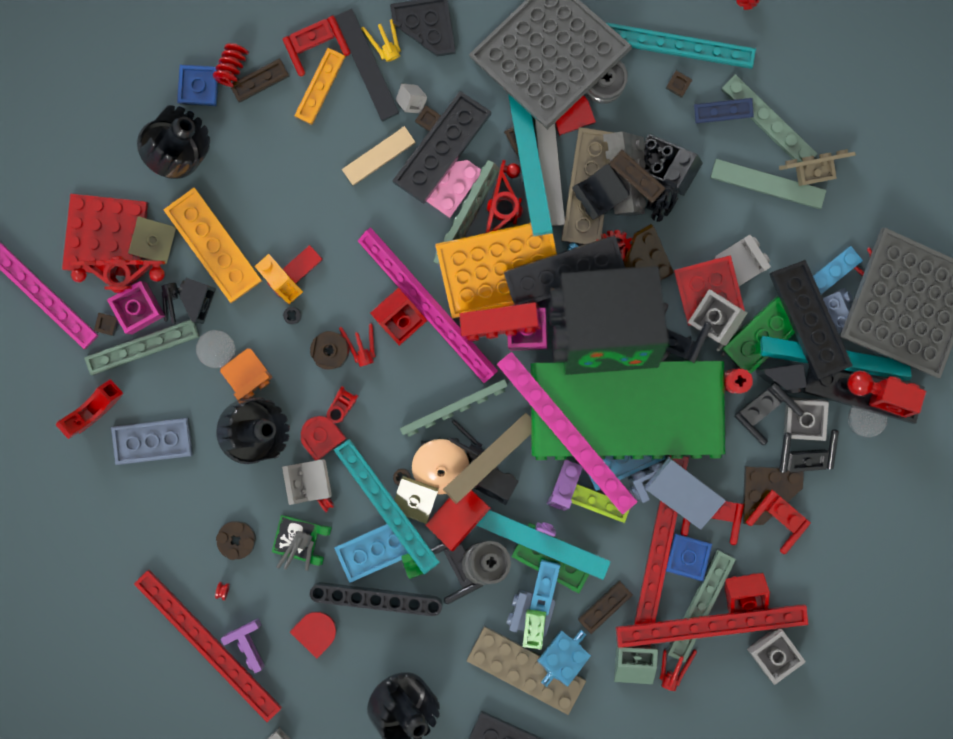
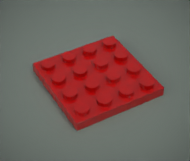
(100, 230)

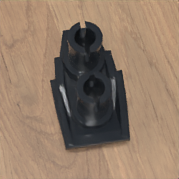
(665, 202)

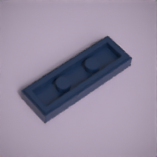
(724, 110)

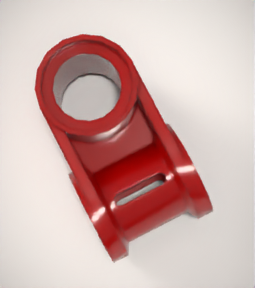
(342, 404)

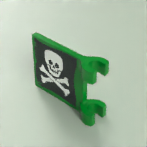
(286, 532)

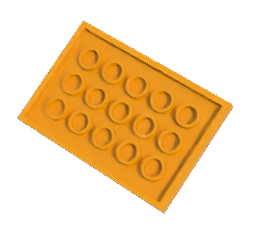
(475, 266)

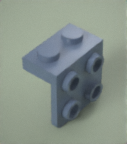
(839, 307)
(637, 489)
(521, 603)

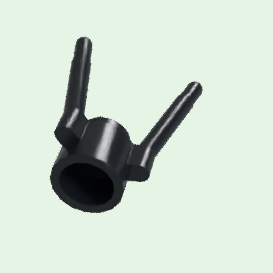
(169, 293)
(472, 451)

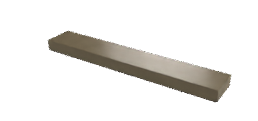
(489, 459)

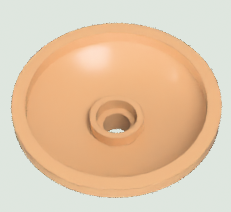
(436, 456)

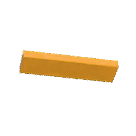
(320, 86)

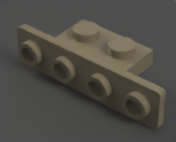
(816, 170)

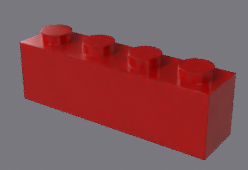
(500, 321)

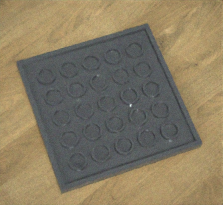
(550, 55)
(905, 304)

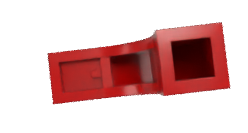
(91, 411)

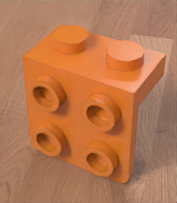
(246, 374)

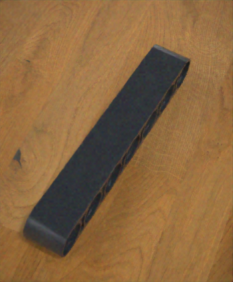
(366, 601)

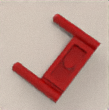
(311, 37)
(728, 512)
(784, 514)

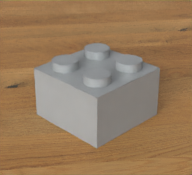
(721, 314)
(813, 422)
(776, 655)

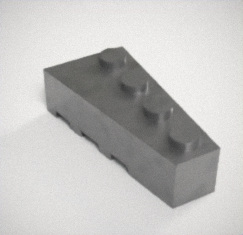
(634, 147)

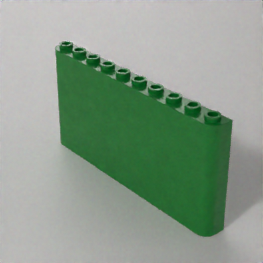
(636, 411)

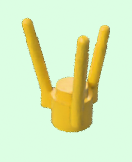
(390, 52)

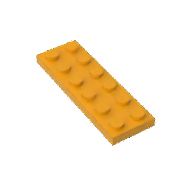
(212, 245)

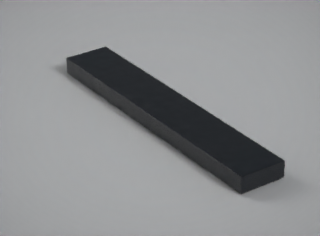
(366, 65)

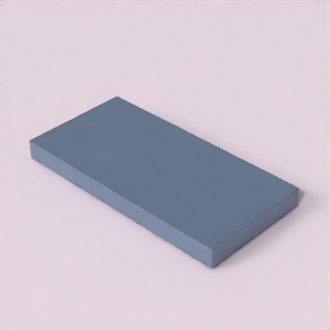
(151, 441)
(684, 493)

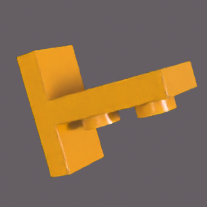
(278, 279)

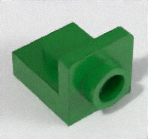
(410, 566)

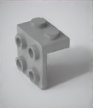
(746, 259)
(307, 481)

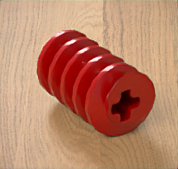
(228, 63)
(744, 380)

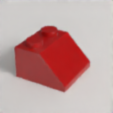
(398, 316)
(747, 593)

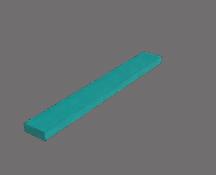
(686, 46)
(531, 169)
(861, 362)
(386, 506)
(545, 544)

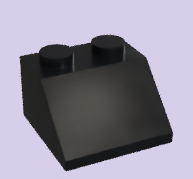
(196, 299)
(789, 378)

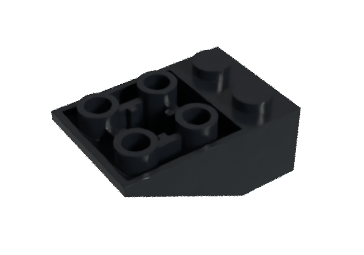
(671, 162)

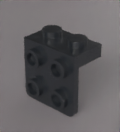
(601, 191)

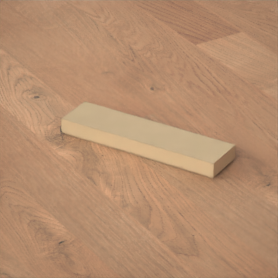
(378, 156)

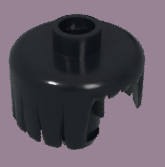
(173, 143)
(252, 431)
(403, 707)

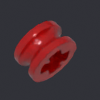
(326, 504)
(222, 591)

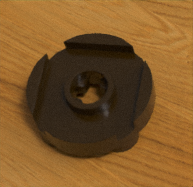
(321, 357)
(231, 550)

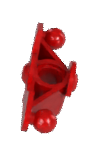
(513, 171)
(108, 276)

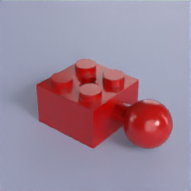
(888, 394)

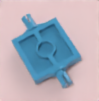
(563, 658)

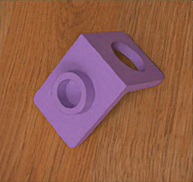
(546, 528)

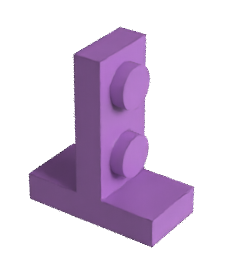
(565, 485)
(246, 644)

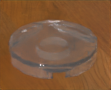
(215, 349)
(866, 423)

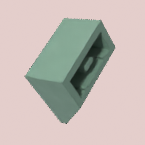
(636, 664)

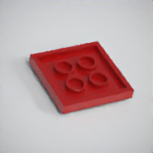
(699, 278)

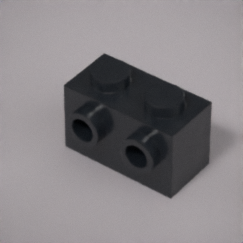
(498, 485)

